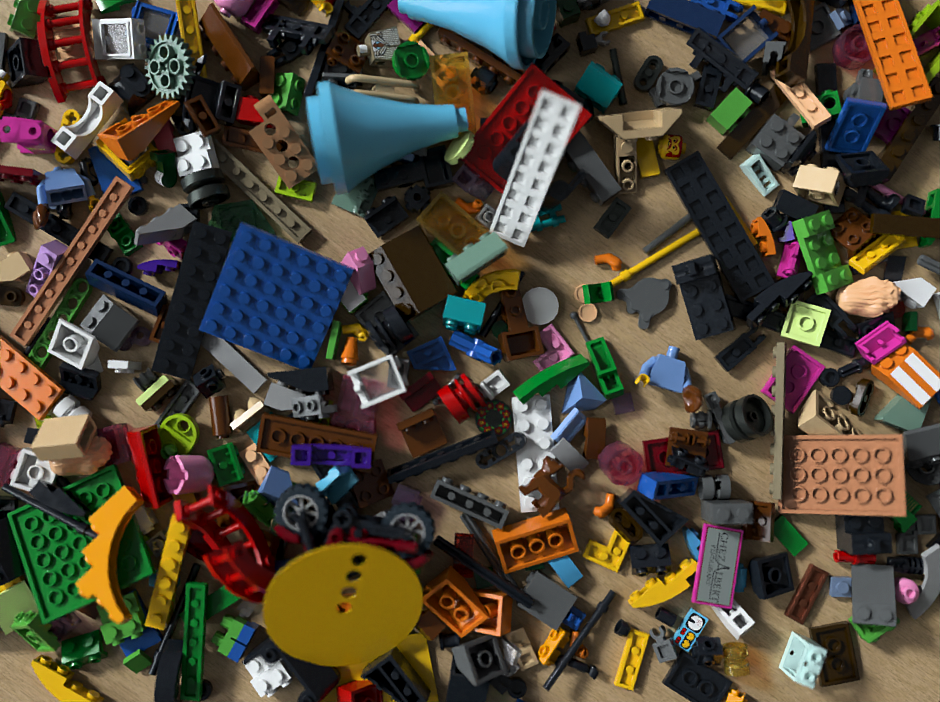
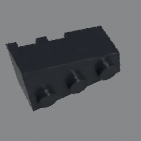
(653, 517)
(396, 677)

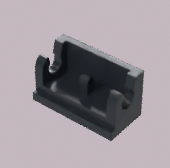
(557, 49)
(794, 205)

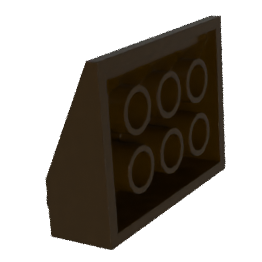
(412, 274)

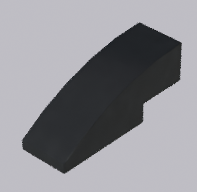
(59, 499)

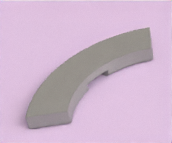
(931, 585)

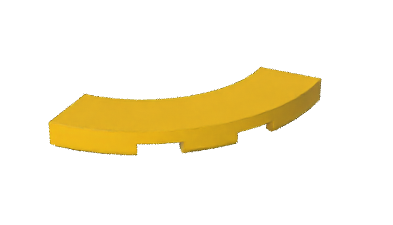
(493, 282)

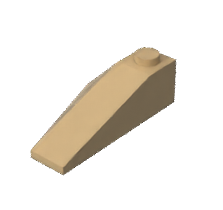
(820, 417)

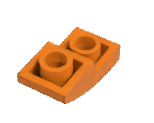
(761, 231)

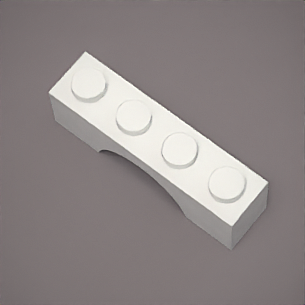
(101, 106)

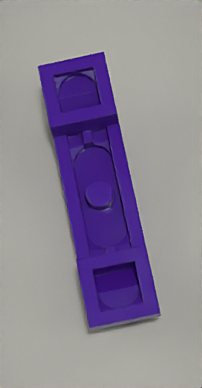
(331, 455)

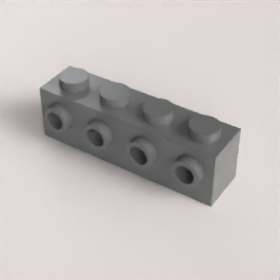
(598, 178)
(470, 503)

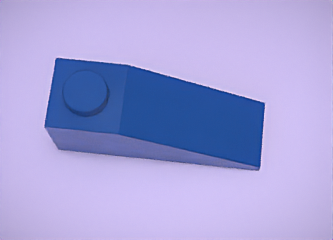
(666, 485)

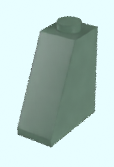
(902, 414)

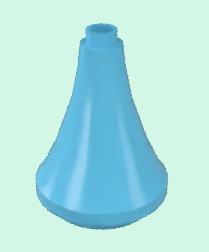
(508, 28)
(365, 133)

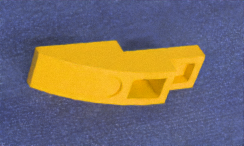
(658, 591)
(59, 683)

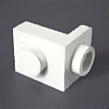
(494, 384)

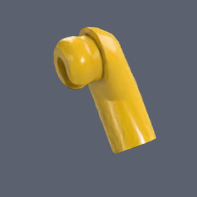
(357, 329)

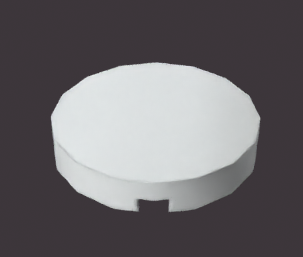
(540, 305)

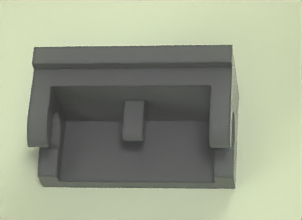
(773, 53)

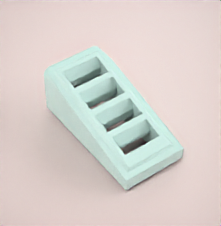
(764, 170)

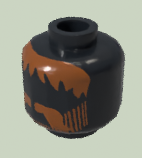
(484, 80)

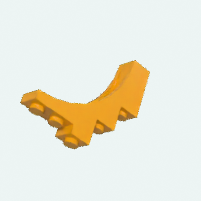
(102, 553)

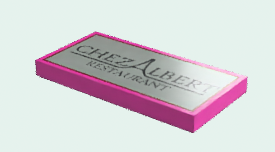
(717, 566)

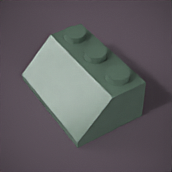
(476, 257)

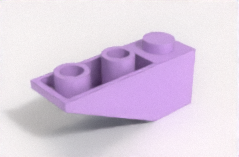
(46, 260)

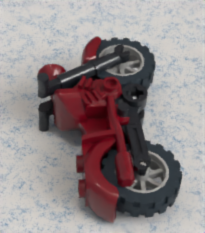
(353, 527)

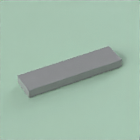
(234, 362)

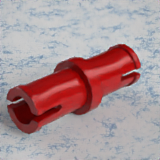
(841, 556)

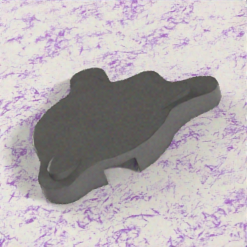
(646, 298)

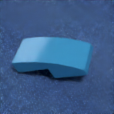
(692, 541)
(566, 570)

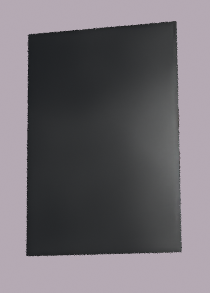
(894, 268)

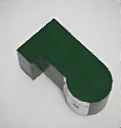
(166, 167)

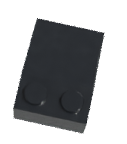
(311, 379)

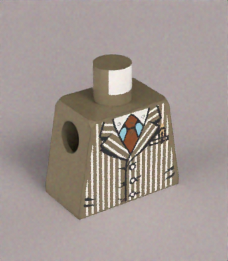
(380, 47)

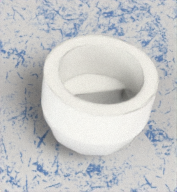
(602, 18)

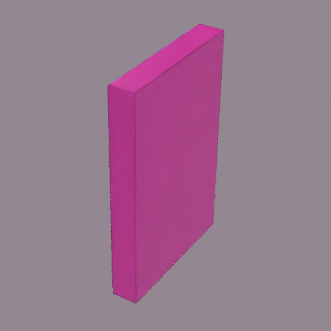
(801, 375)

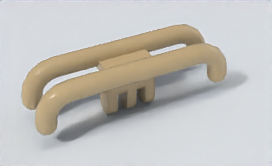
(385, 87)

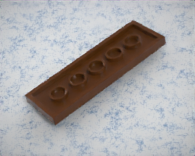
(280, 432)

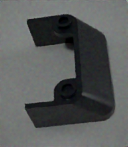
(556, 192)
(315, 678)

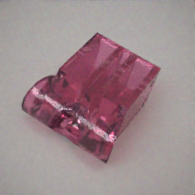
(350, 411)

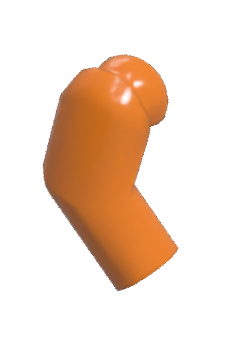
(471, 207)
(610, 259)
(922, 332)
(607, 508)
(582, 652)

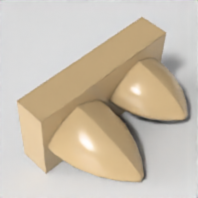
(246, 420)

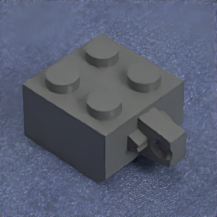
(865, 87)
(776, 141)

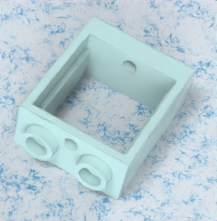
(804, 651)

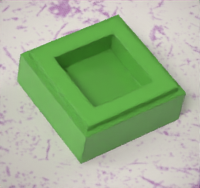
(137, 661)

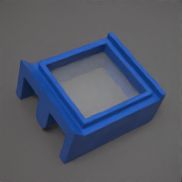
(156, 21)

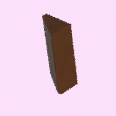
(266, 78)
(202, 116)

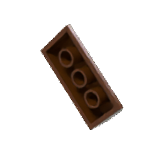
(228, 48)

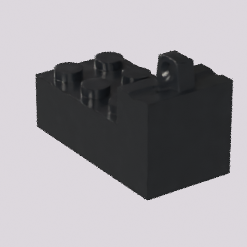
(704, 296)
(862, 535)

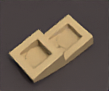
(520, 639)

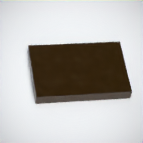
(840, 660)

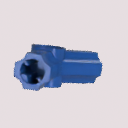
(475, 348)

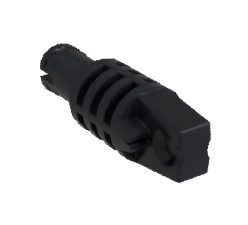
(906, 564)

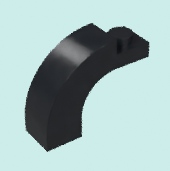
(169, 672)

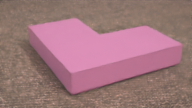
(556, 348)

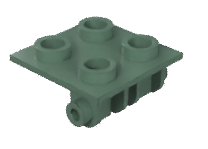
(359, 198)

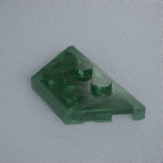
(230, 216)

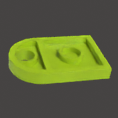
(172, 433)

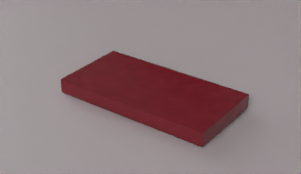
(656, 450)

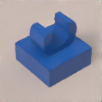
(574, 618)

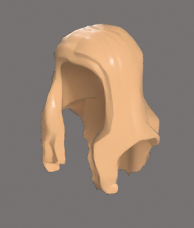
(868, 297)
(96, 456)

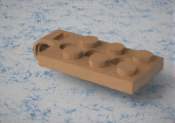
(284, 131)

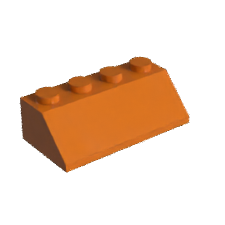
(535, 540)

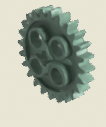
(170, 67)

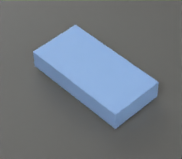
(570, 426)

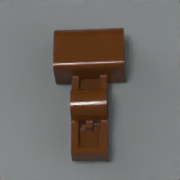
(520, 340)

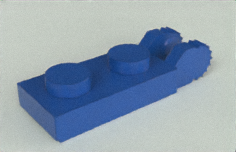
(722, 6)

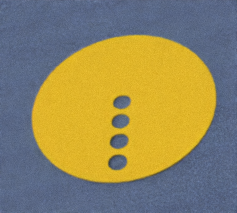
(304, 600)

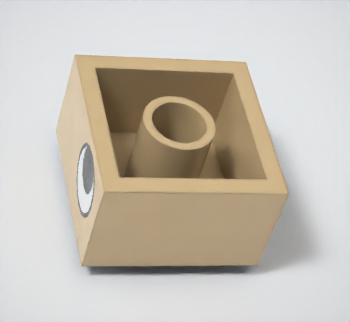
(819, 184)

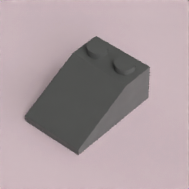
(873, 594)

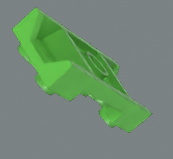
(820, 252)

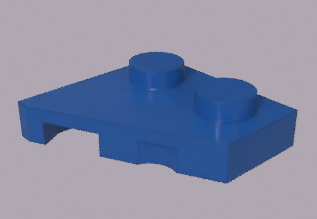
(432, 356)

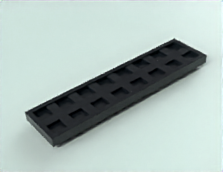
(719, 226)
(190, 299)

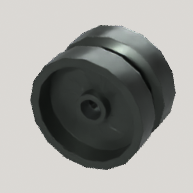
(205, 188)
(747, 418)

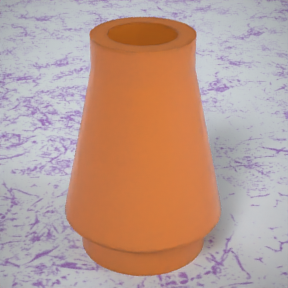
(350, 352)

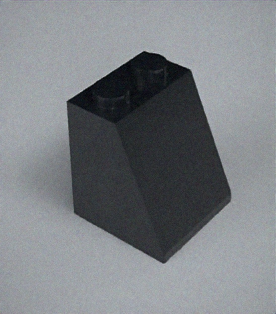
(462, 690)

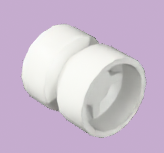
(70, 407)

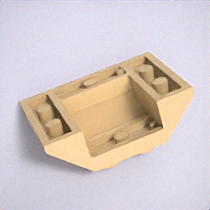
(639, 123)

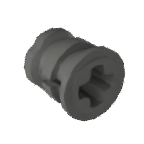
(146, 379)
(701, 419)

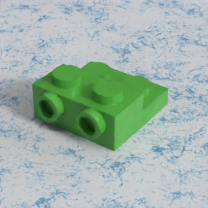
(32, 630)
(115, 632)

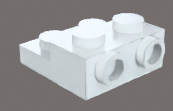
(194, 153)
(30, 471)
(268, 675)

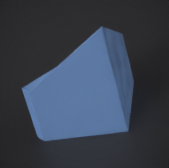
(581, 395)
(275, 484)

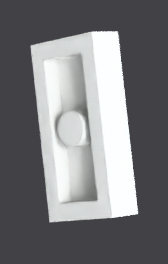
(124, 366)

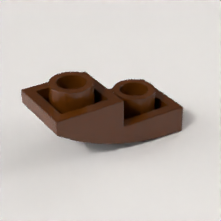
(595, 437)

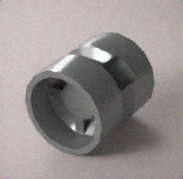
(708, 490)

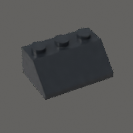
(10, 559)

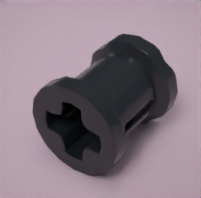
(449, 640)

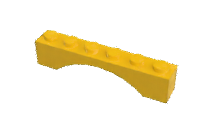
(166, 582)

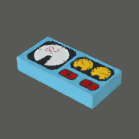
(689, 629)

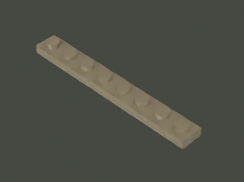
(260, 193)
(778, 428)

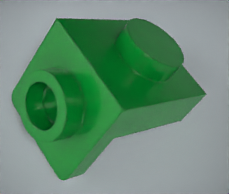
(598, 293)

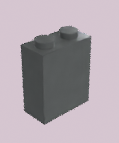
(727, 511)
(550, 599)

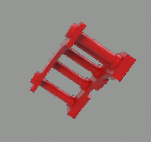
(49, 45)
(215, 536)
(240, 572)

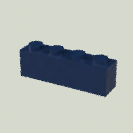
(685, 16)
(126, 287)

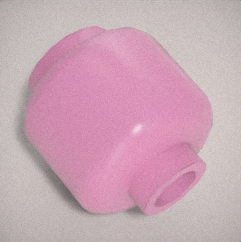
(905, 590)

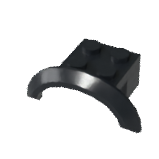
(220, 96)

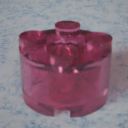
(851, 49)
(620, 463)

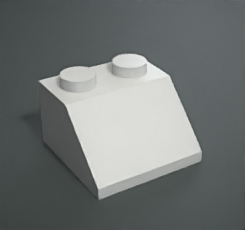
(73, 345)

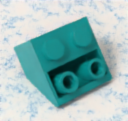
(598, 87)
(463, 315)

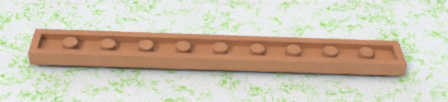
(72, 261)

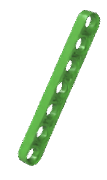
(71, 315)

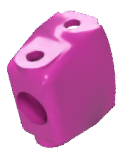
(29, 134)

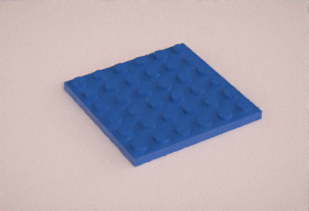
(275, 297)

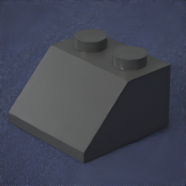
(110, 322)
(921, 446)
(480, 659)

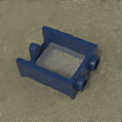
(747, 35)

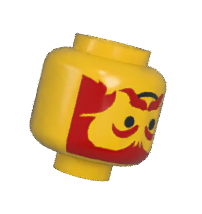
(671, 147)

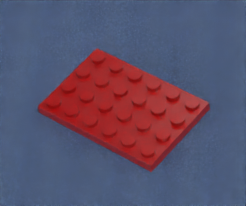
(508, 118)

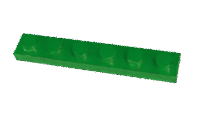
(194, 641)

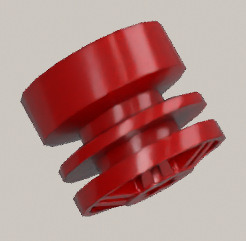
(461, 398)

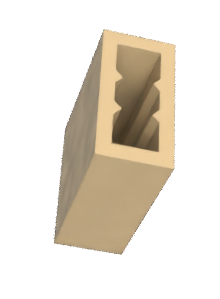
(64, 437)

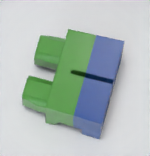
(237, 638)

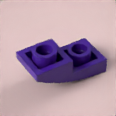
(156, 266)

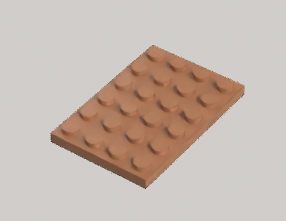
(843, 475)

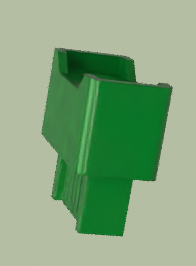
(903, 523)

